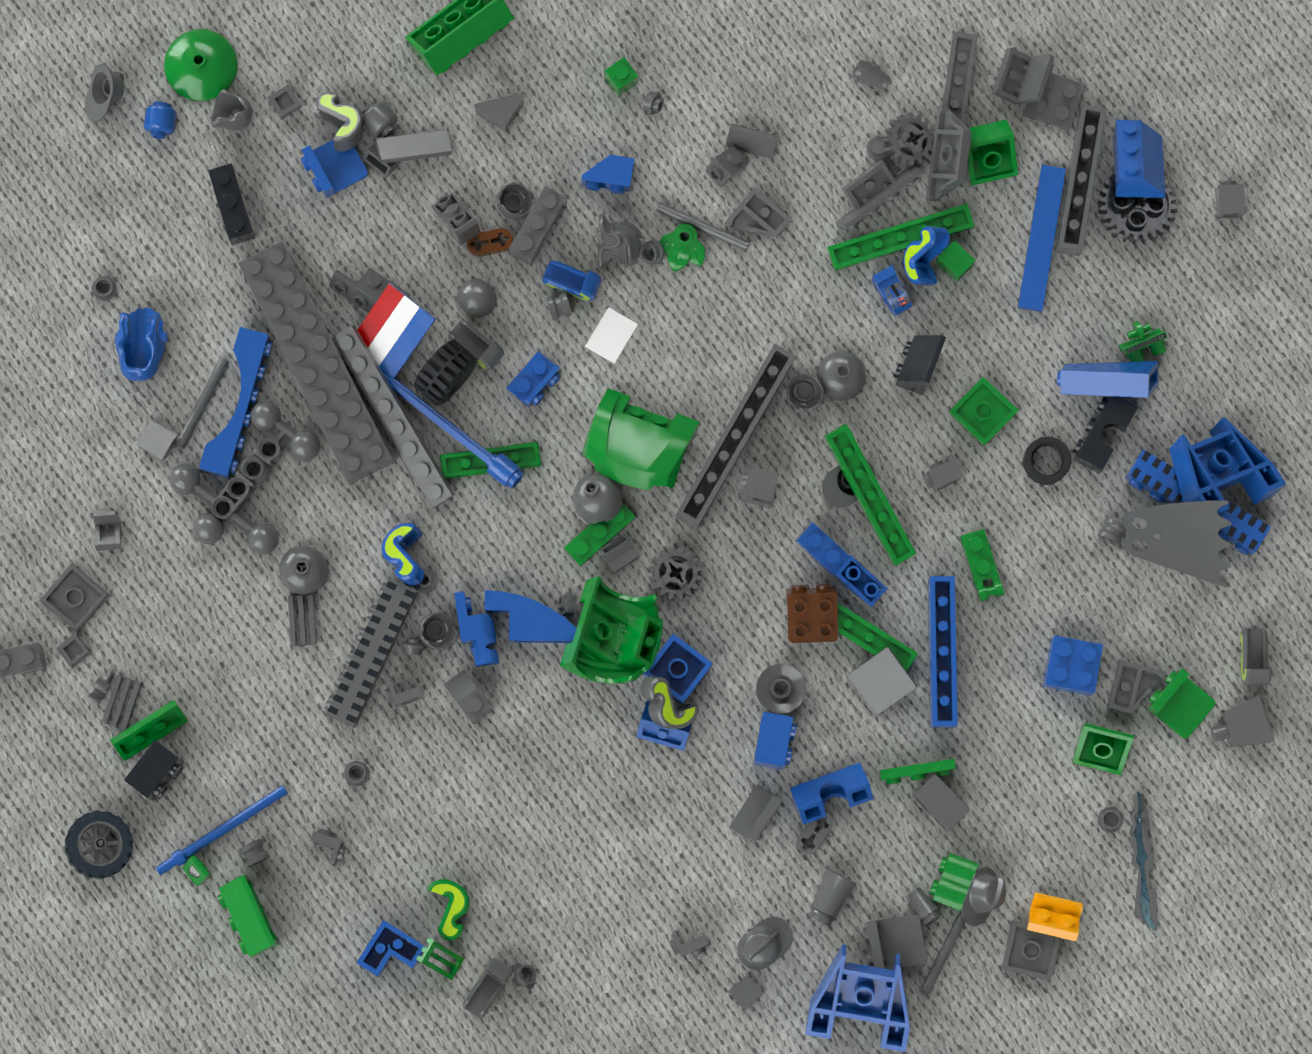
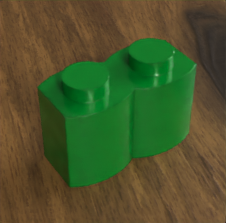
(953, 882)

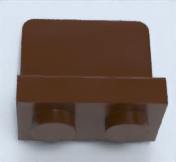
(812, 613)

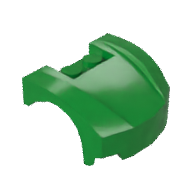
(637, 444)
(613, 636)

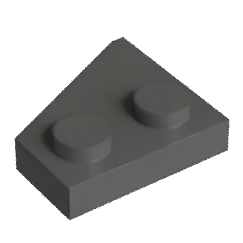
(1132, 685)

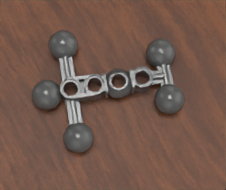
(209, 526)

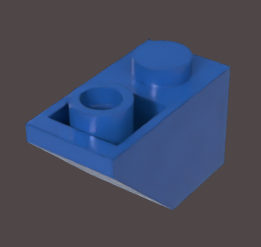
(610, 173)

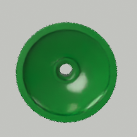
(201, 80)

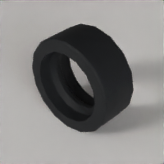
(1052, 442)

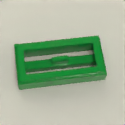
(429, 952)

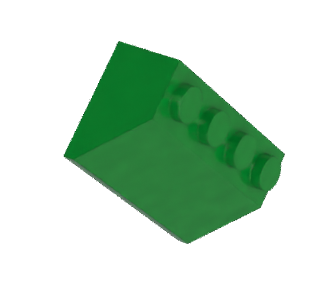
(457, 31)

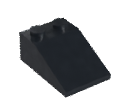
(919, 362)

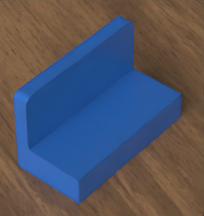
(669, 737)

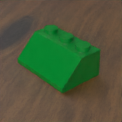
(247, 916)

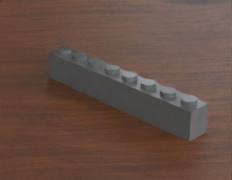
(735, 436)

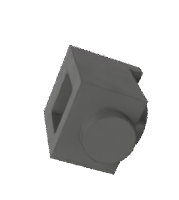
(942, 474)

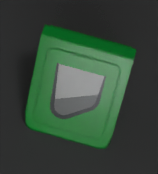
(196, 870)

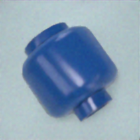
(160, 119)

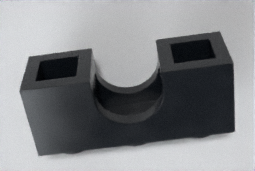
(231, 204)
(1093, 451)

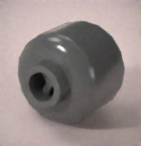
(379, 119)

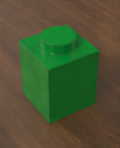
(621, 76)
(955, 261)

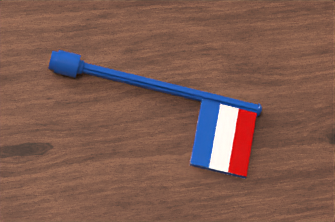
(392, 335)

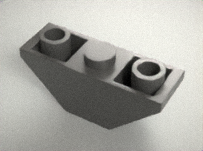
(457, 218)

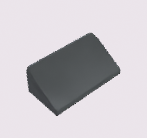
(752, 141)

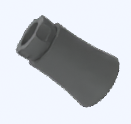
(830, 897)

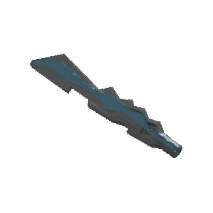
(1142, 860)

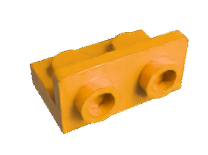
(1054, 916)

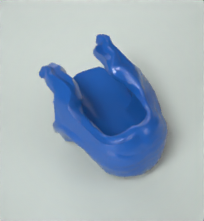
(140, 343)

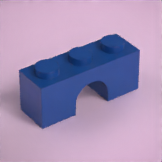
(845, 783)

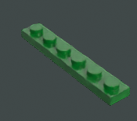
(897, 237)
(869, 494)

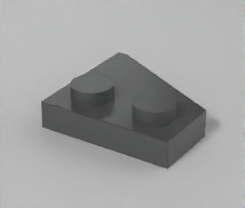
(759, 216)

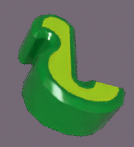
(457, 907)

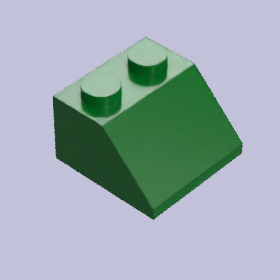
(991, 153)

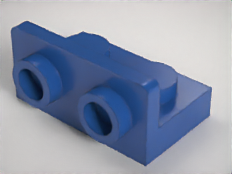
(534, 379)

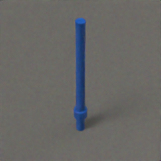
(180, 857)

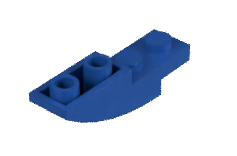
(841, 565)

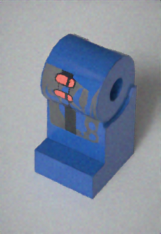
(892, 291)

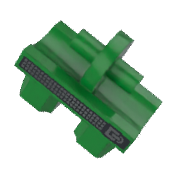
(1134, 347)

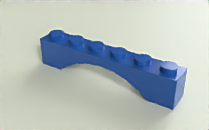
(221, 452)

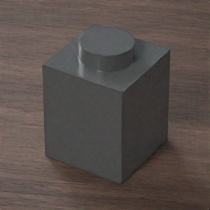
(1229, 200)

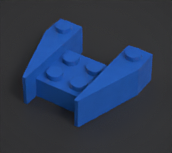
(1221, 463)
(862, 995)

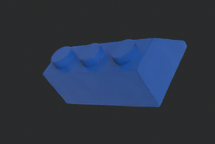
(1138, 160)

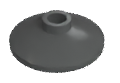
(781, 675)

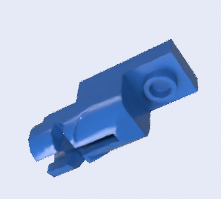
(477, 630)

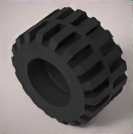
(445, 372)

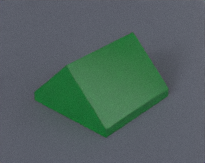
(1102, 748)

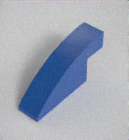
(529, 619)

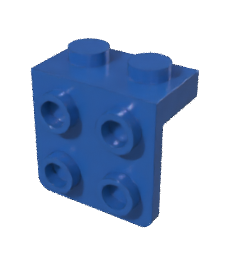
(333, 168)

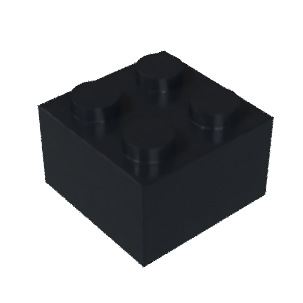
(154, 771)

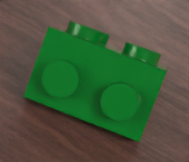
(1181, 704)

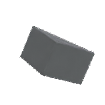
(501, 110)

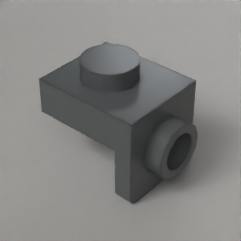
(726, 166)
(107, 530)
(326, 839)
(694, 947)

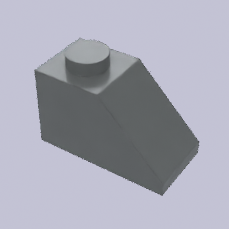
(468, 697)

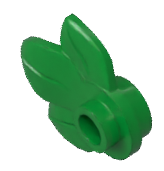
(683, 251)

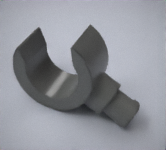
(102, 687)

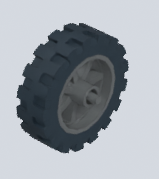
(95, 869)

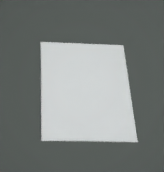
(611, 335)

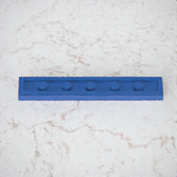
(1041, 238)

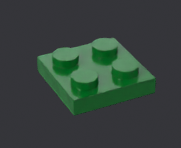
(983, 411)

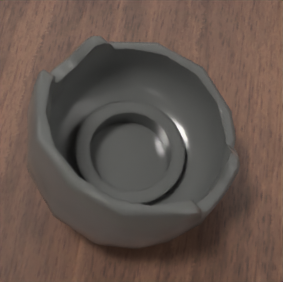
(515, 201)
(476, 298)
(805, 392)
(438, 631)

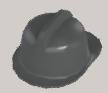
(104, 90)
(837, 489)
(984, 895)
(765, 943)

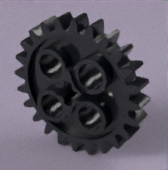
(1152, 221)

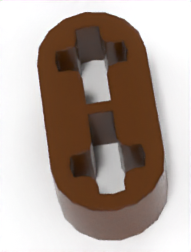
(489, 249)

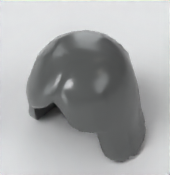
(224, 105)

